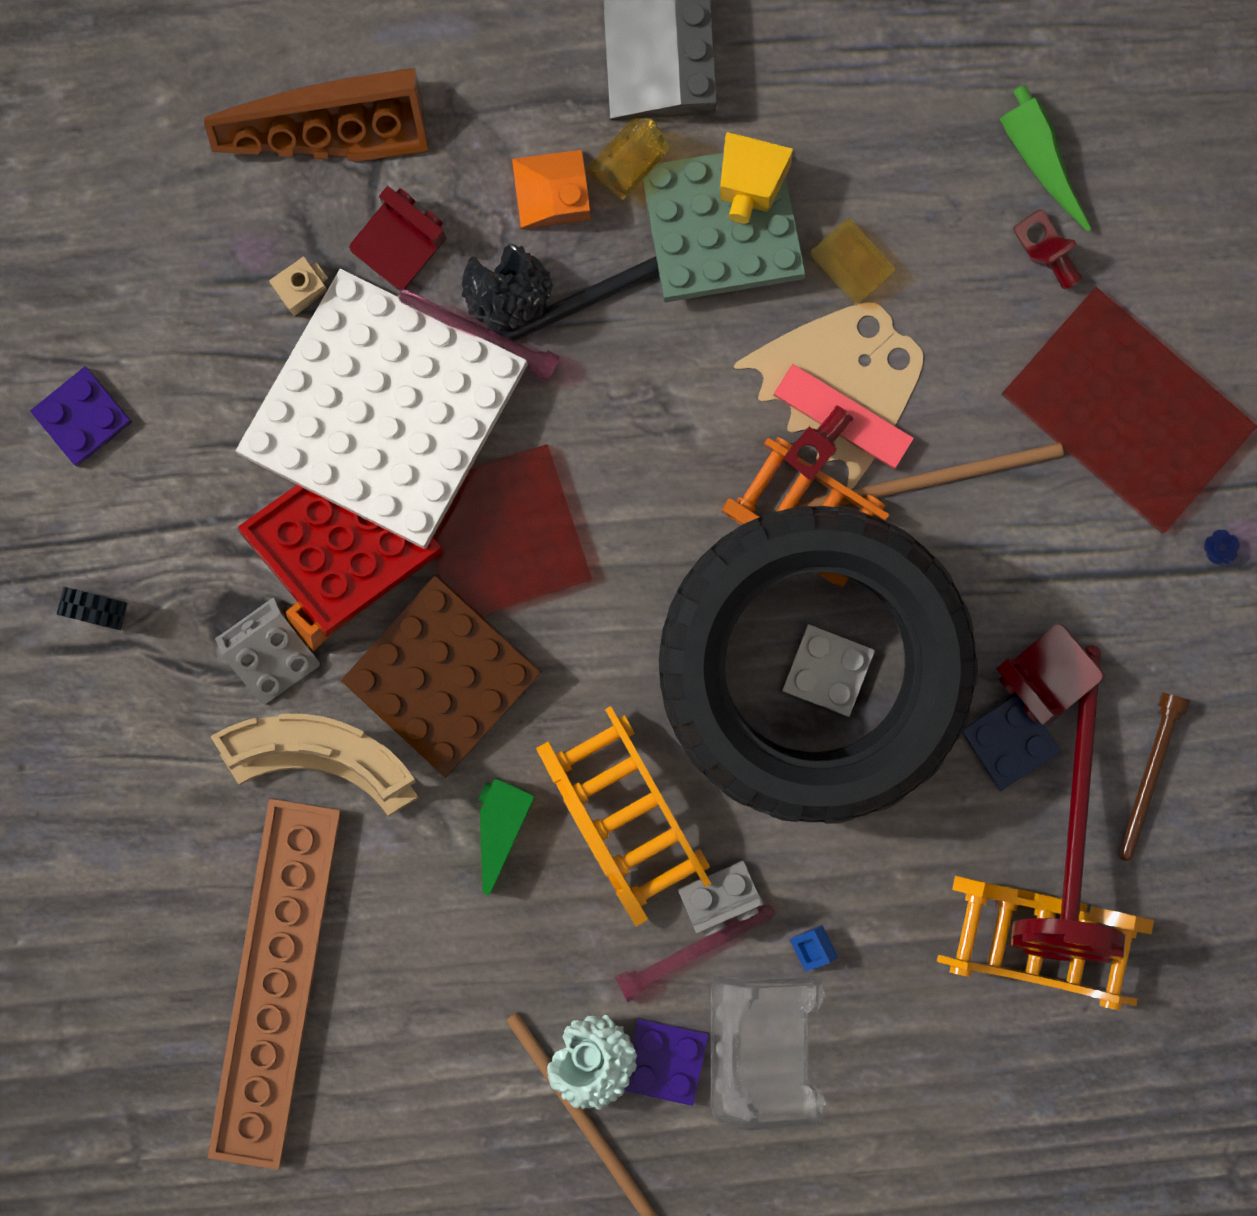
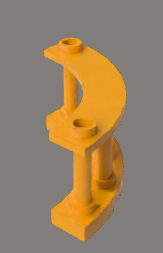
(597, 831)
(1045, 907)

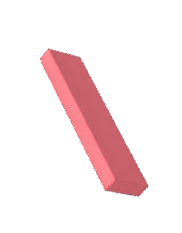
(865, 431)

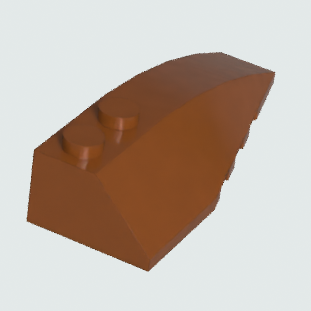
(342, 118)

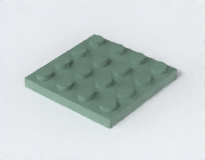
(705, 250)

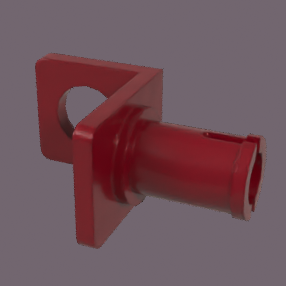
(1050, 250)
(821, 439)

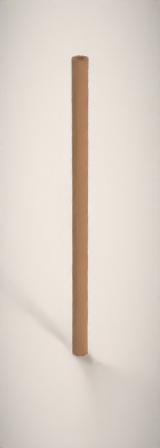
(949, 474)
(583, 1121)

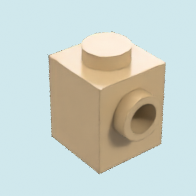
(300, 285)

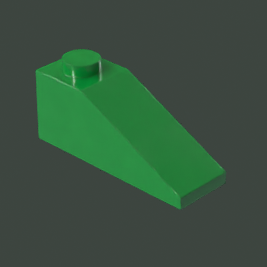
(500, 823)

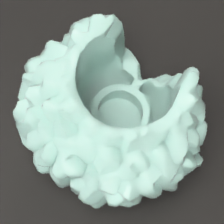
(593, 1064)

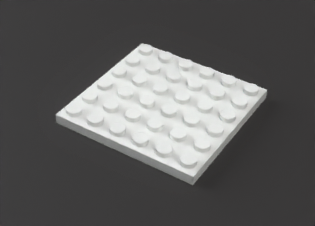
(382, 409)

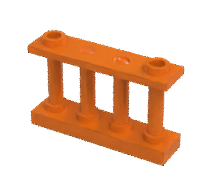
(743, 509)

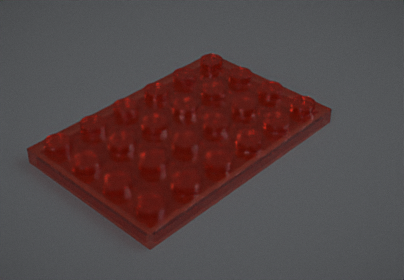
(1129, 410)

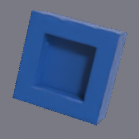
(814, 948)

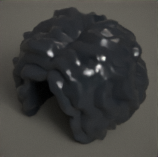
(511, 293)

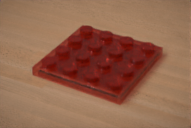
(510, 534)

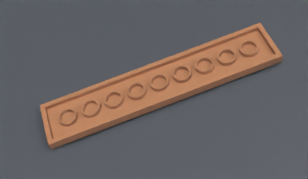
(274, 984)

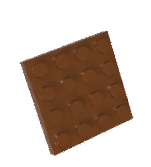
(441, 676)

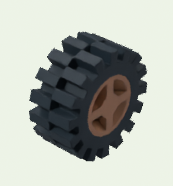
(92, 608)

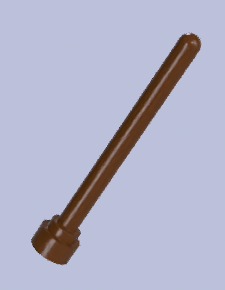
(1171, 710)

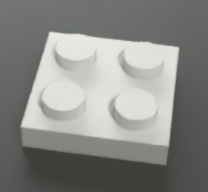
(828, 670)

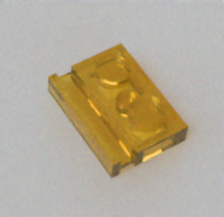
(852, 261)

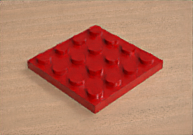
(330, 556)

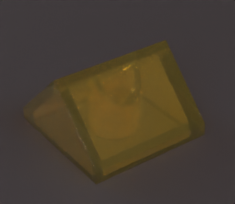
(629, 156)

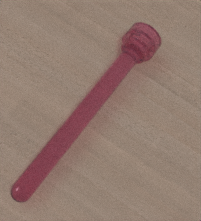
(540, 362)
(633, 983)

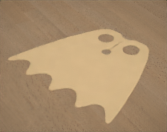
(831, 353)

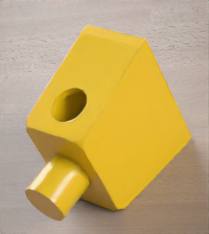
(752, 174)

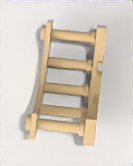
(319, 745)

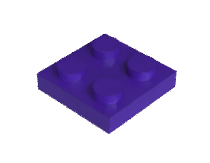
(81, 416)
(667, 1061)

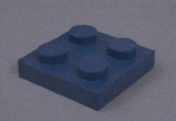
(1009, 742)

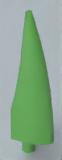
(1038, 146)

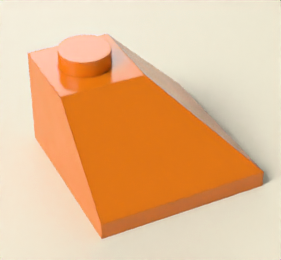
(551, 189)

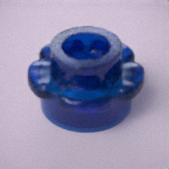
(1212, 549)

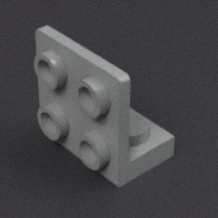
(266, 652)
(726, 897)

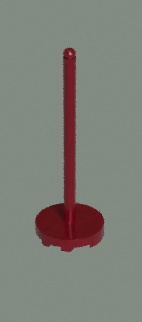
(1068, 936)

